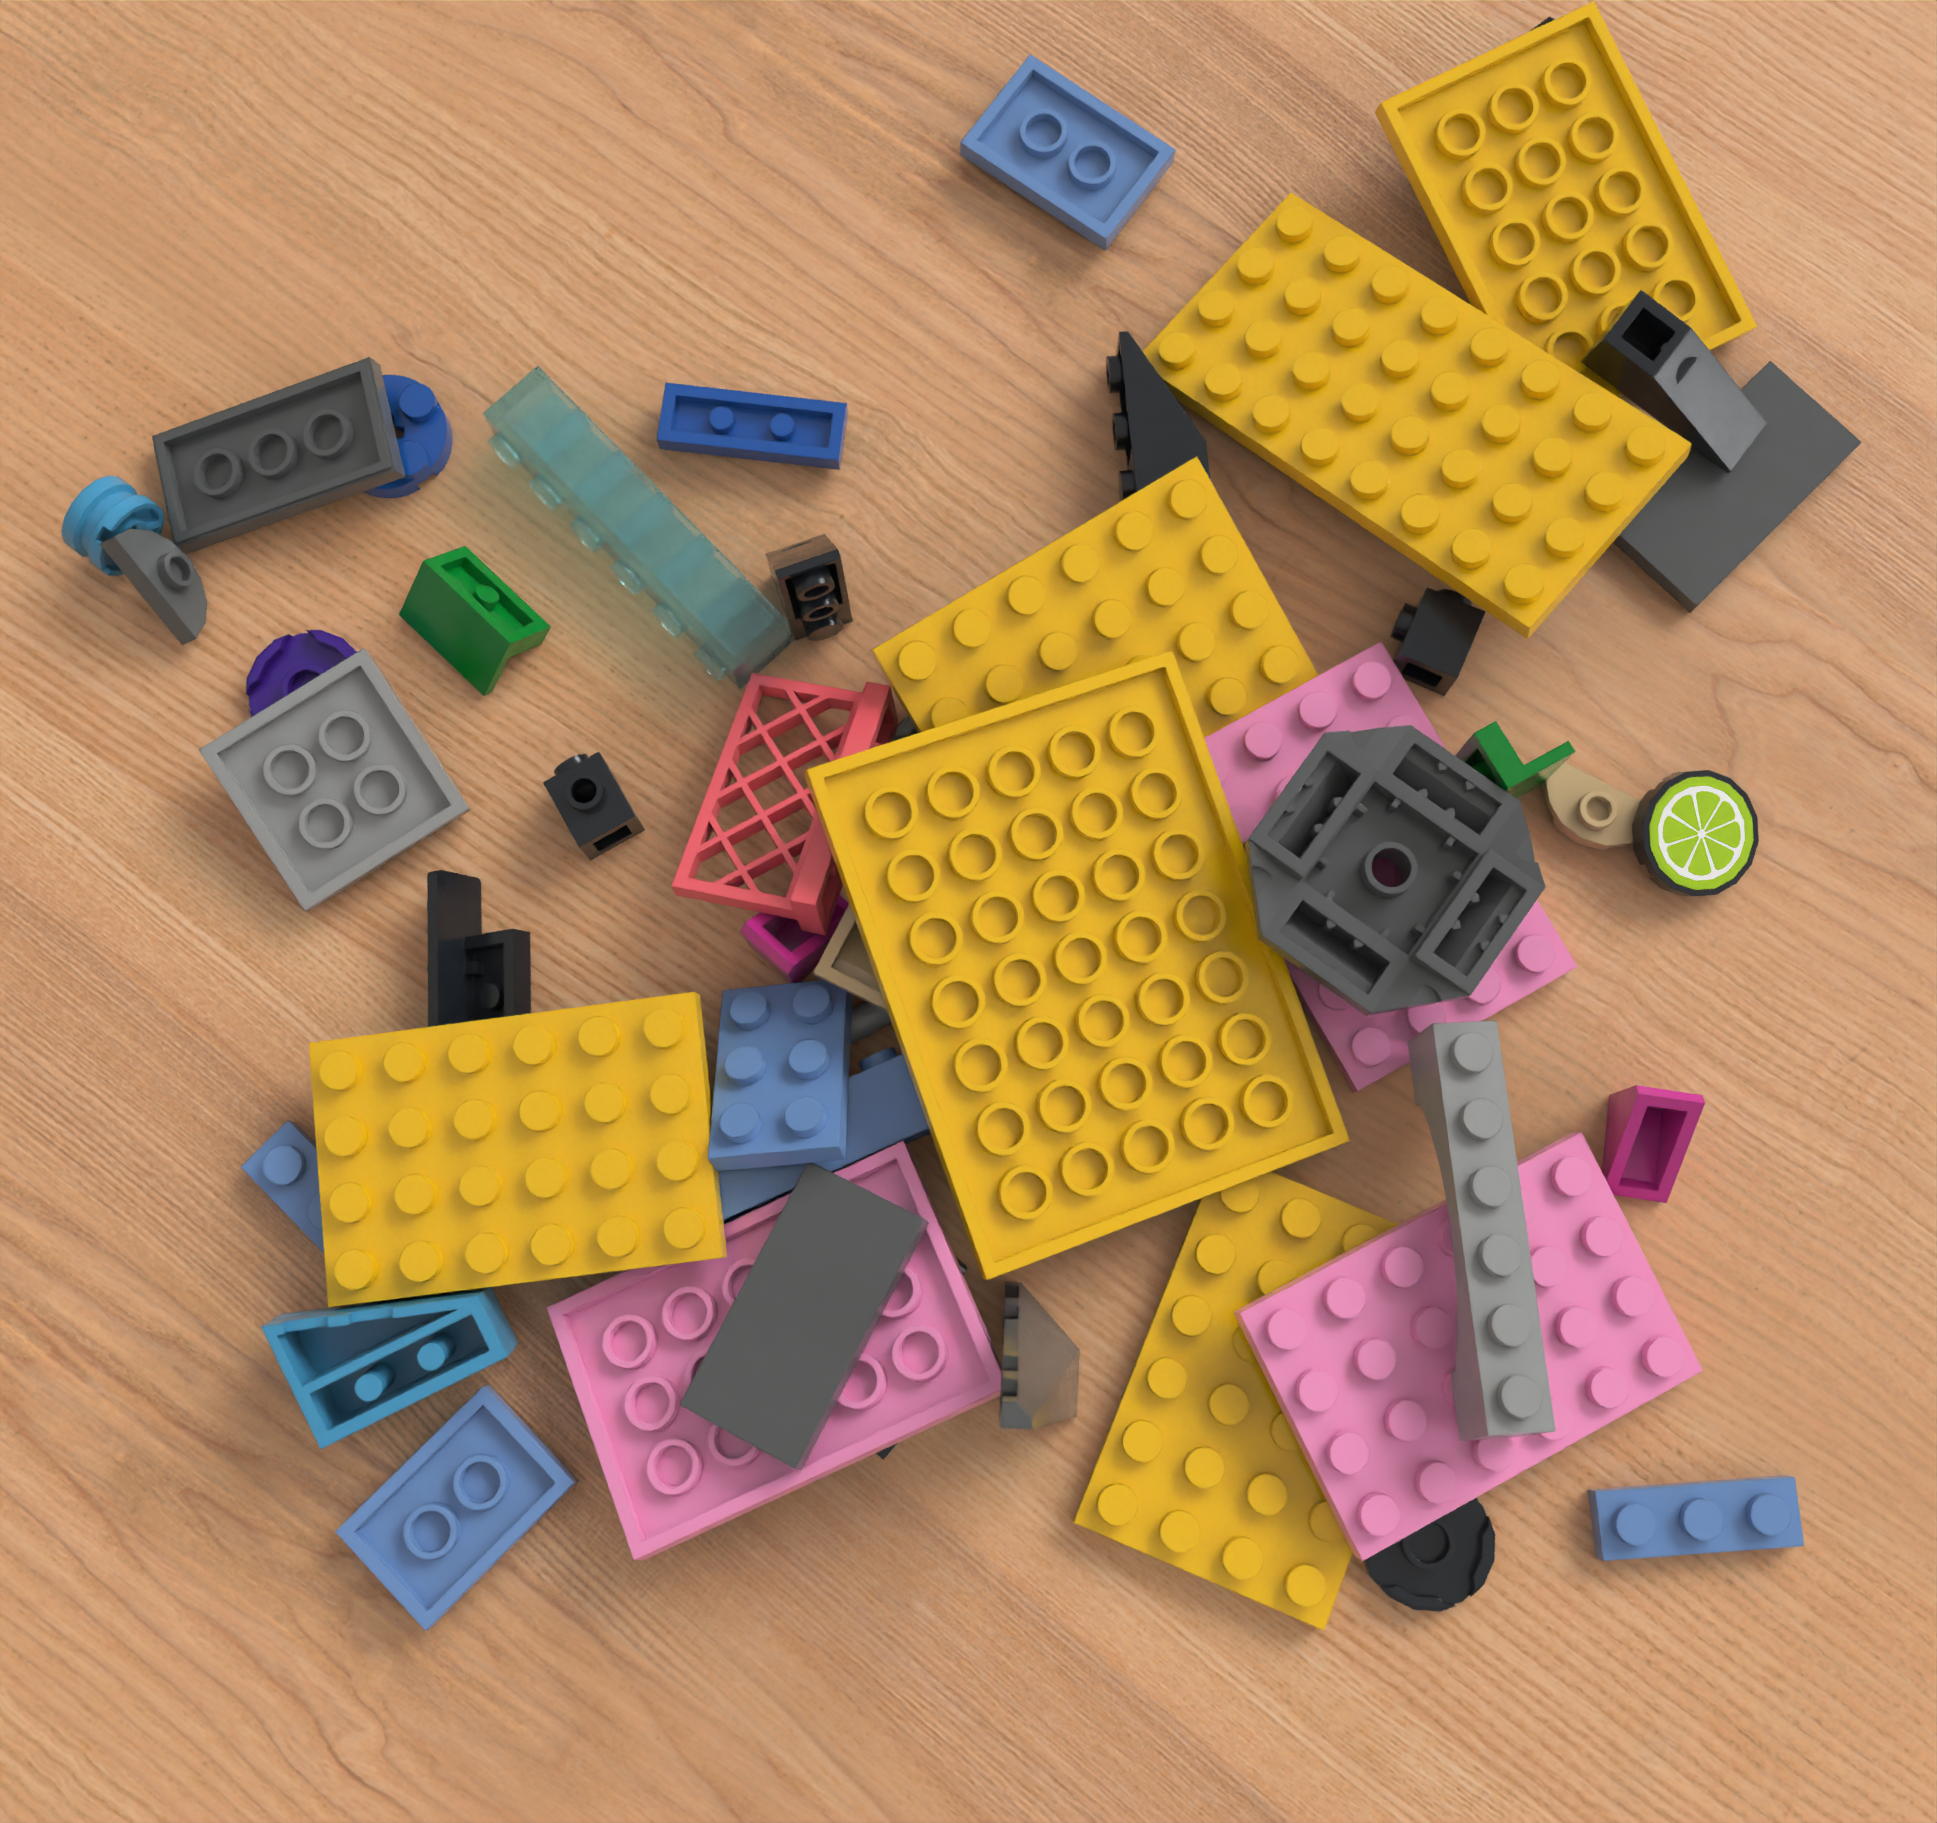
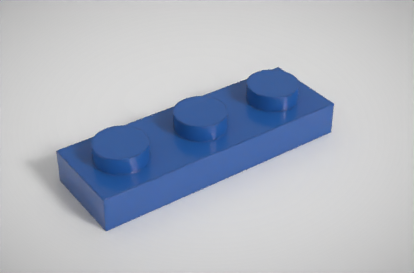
(752, 426)

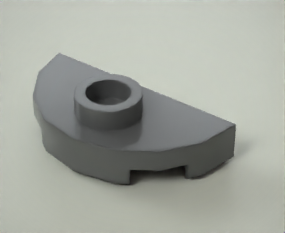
(162, 578)

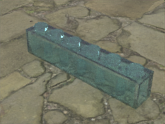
(638, 527)

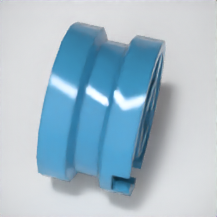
(103, 512)

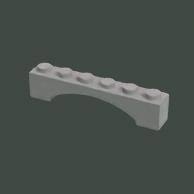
(1500, 1348)

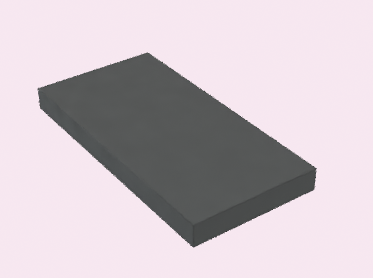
(278, 456)
(1711, 519)
(804, 1315)

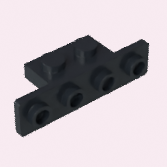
(469, 971)

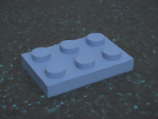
(1067, 152)
(781, 1076)
(456, 1506)

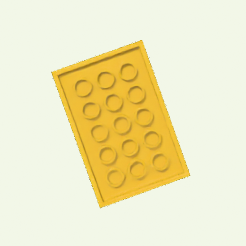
(1560, 192)
(1112, 592)
(515, 1150)
(1198, 1443)

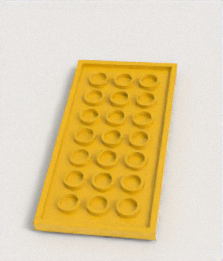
(1414, 413)

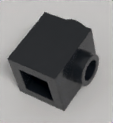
(1435, 638)
(592, 804)

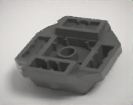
(1458, 857)

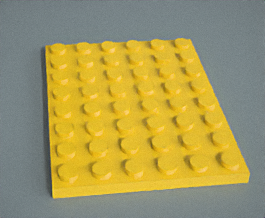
(1075, 962)

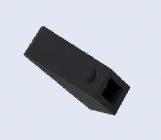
(1675, 380)
(1151, 420)
(811, 587)

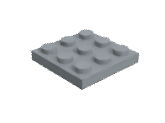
(335, 780)

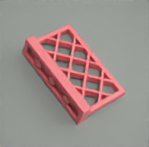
(815, 876)

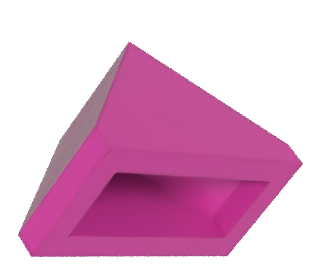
(785, 946)
(1648, 1140)

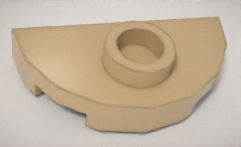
(1589, 809)

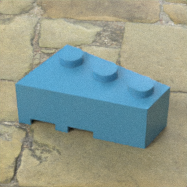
(384, 1355)

